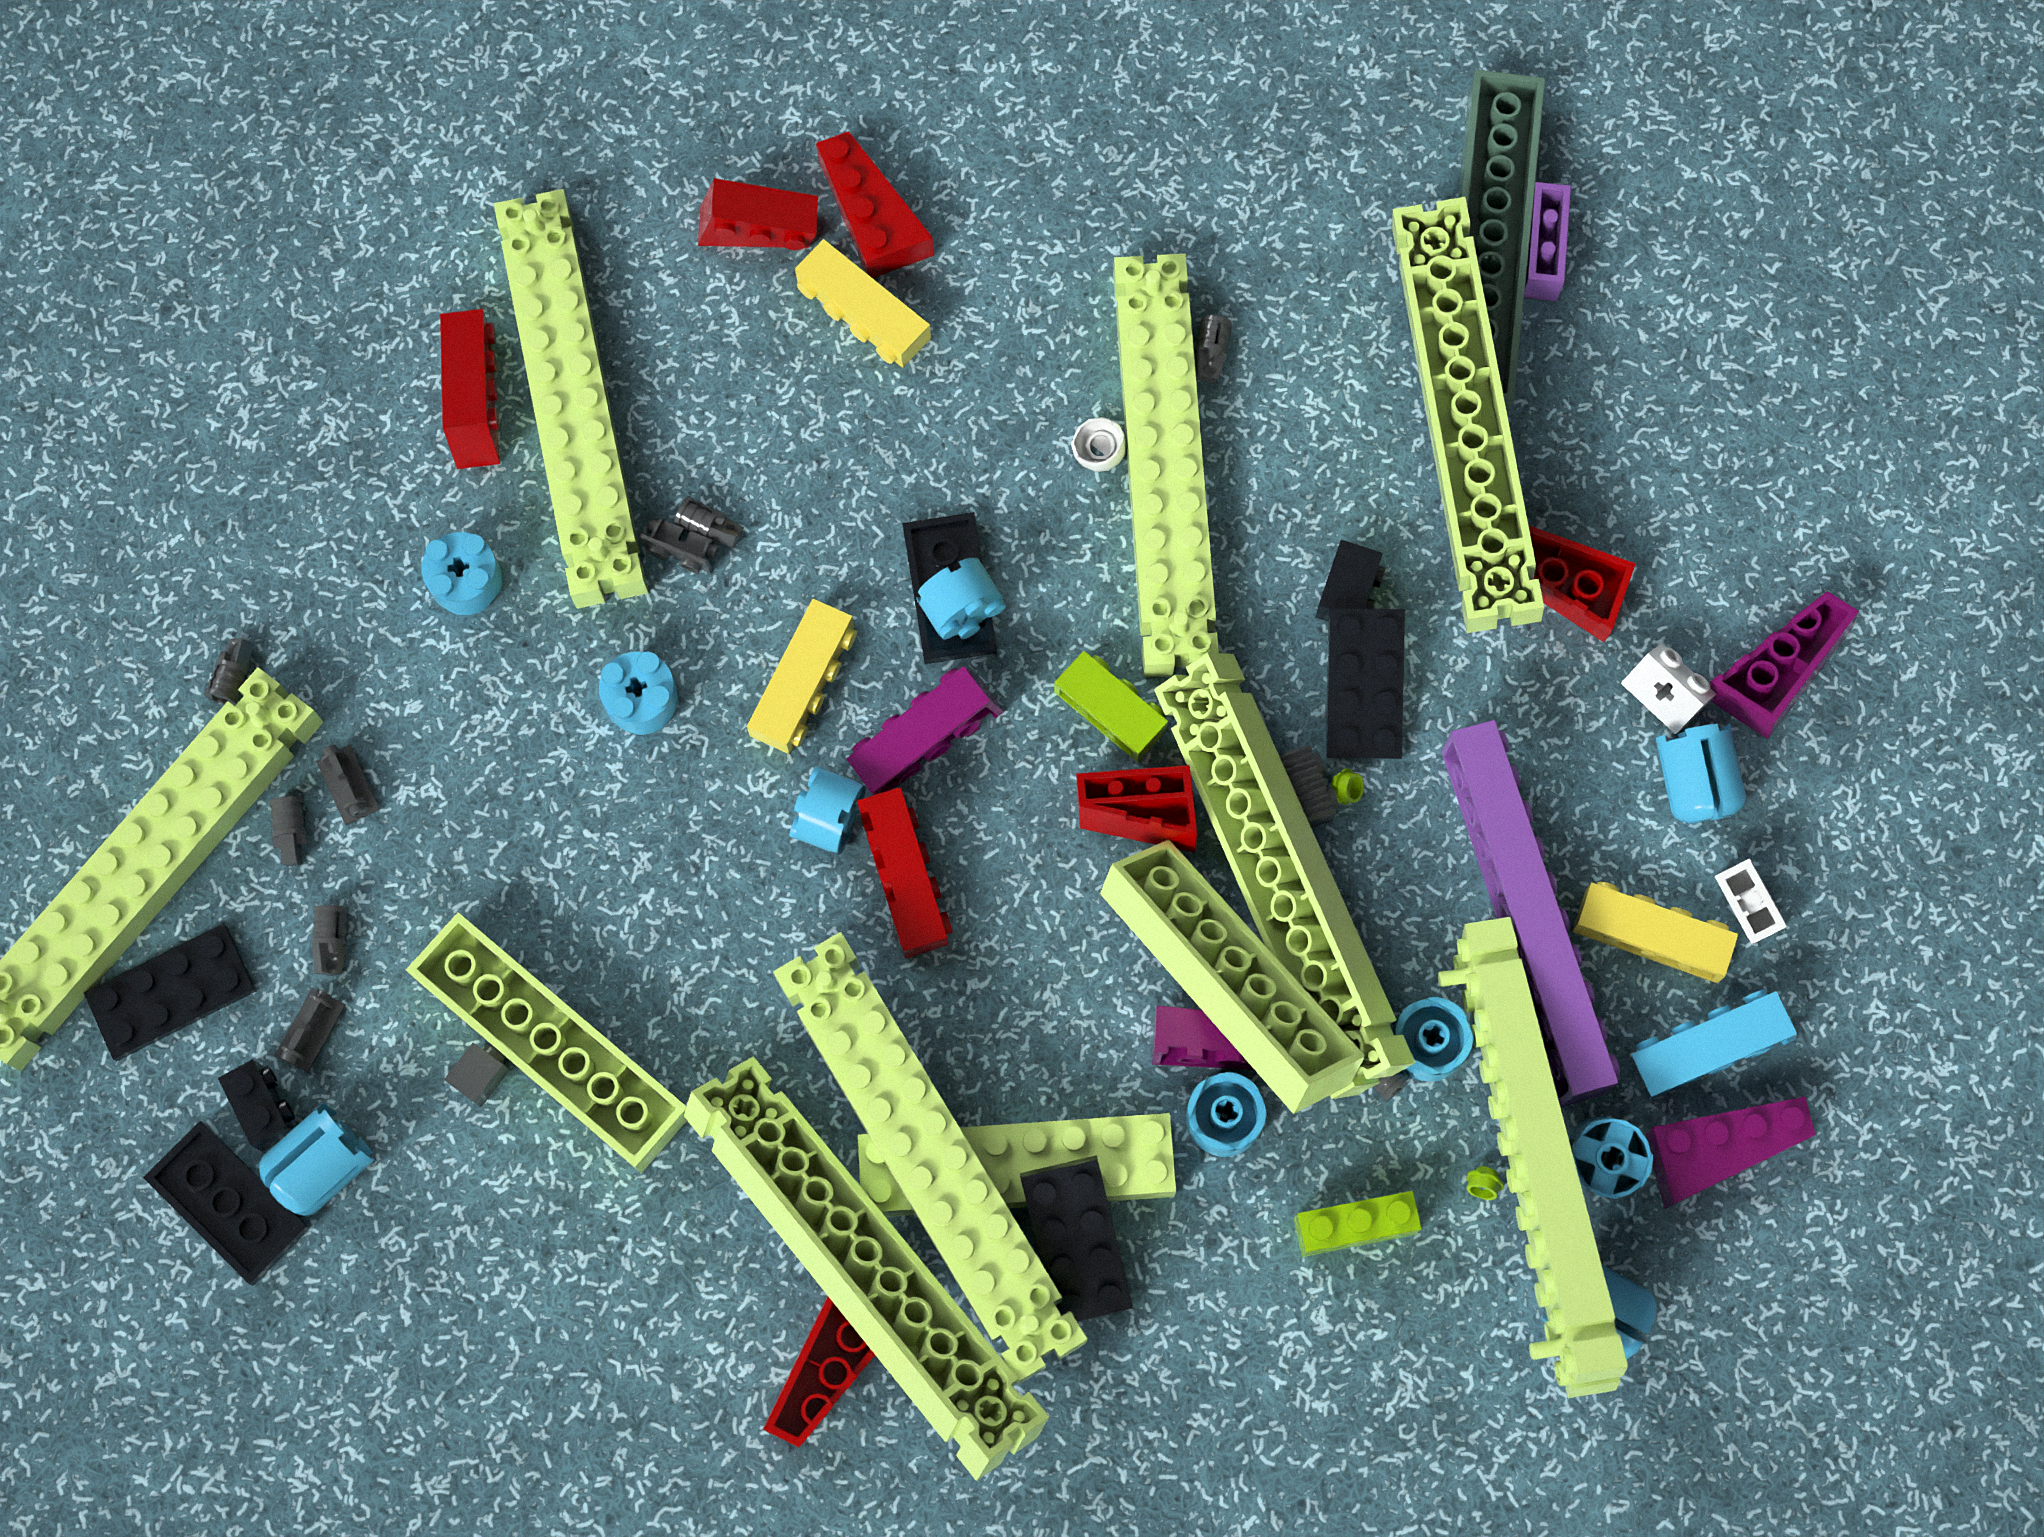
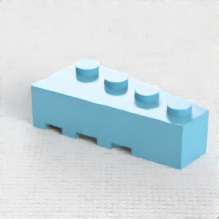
(1713, 1044)

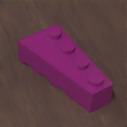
(1776, 673)
(923, 730)
(1192, 1040)
(1715, 1147)

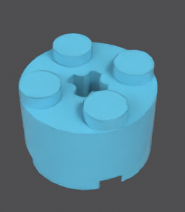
(481, 573)
(960, 599)
(635, 672)
(827, 810)
(1452, 1037)
(1214, 1095)

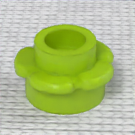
(1348, 786)
(1485, 1178)

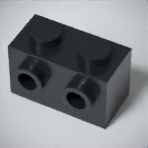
(1351, 579)
(257, 1104)

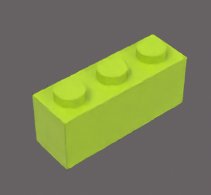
(1111, 705)
(1357, 1223)

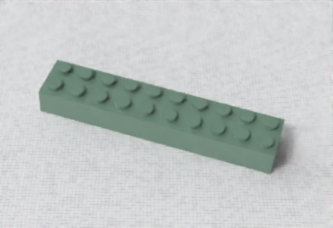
(1499, 196)

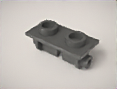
(666, 542)
(347, 783)
(310, 1029)

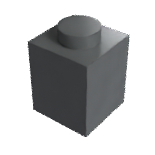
(478, 1073)

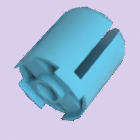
(1702, 773)
(1599, 1135)
(313, 1162)
(1631, 1305)

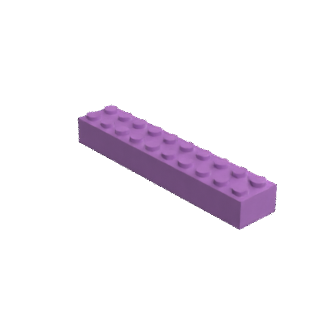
(1525, 892)

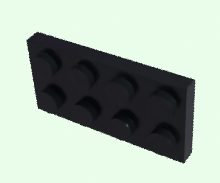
(931, 548)
(1365, 683)
(169, 992)
(226, 1203)
(1077, 1237)

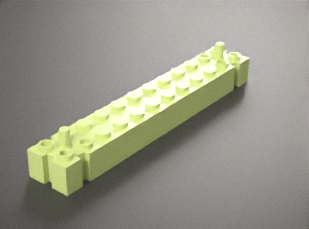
(570, 399)
(1467, 416)
(1164, 463)
(1279, 859)
(146, 861)
(930, 1158)
(1540, 1161)
(866, 1268)

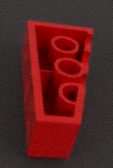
(874, 213)
(469, 388)
(1580, 581)
(903, 872)
(818, 1376)

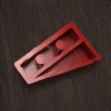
(756, 216)
(1140, 805)

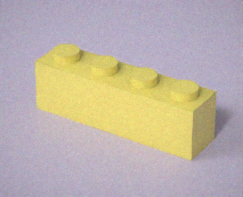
(862, 303)
(802, 676)
(1655, 932)

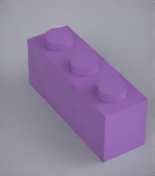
(1548, 241)

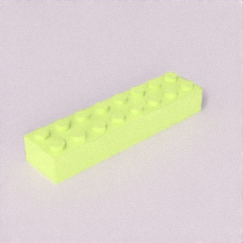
(1232, 976)
(549, 1042)
(1130, 1150)

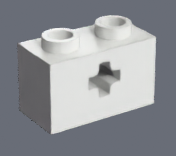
(1651, 682)
(1751, 901)

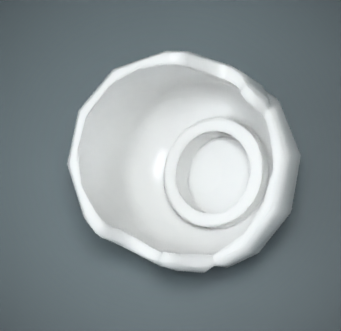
(1105, 437)

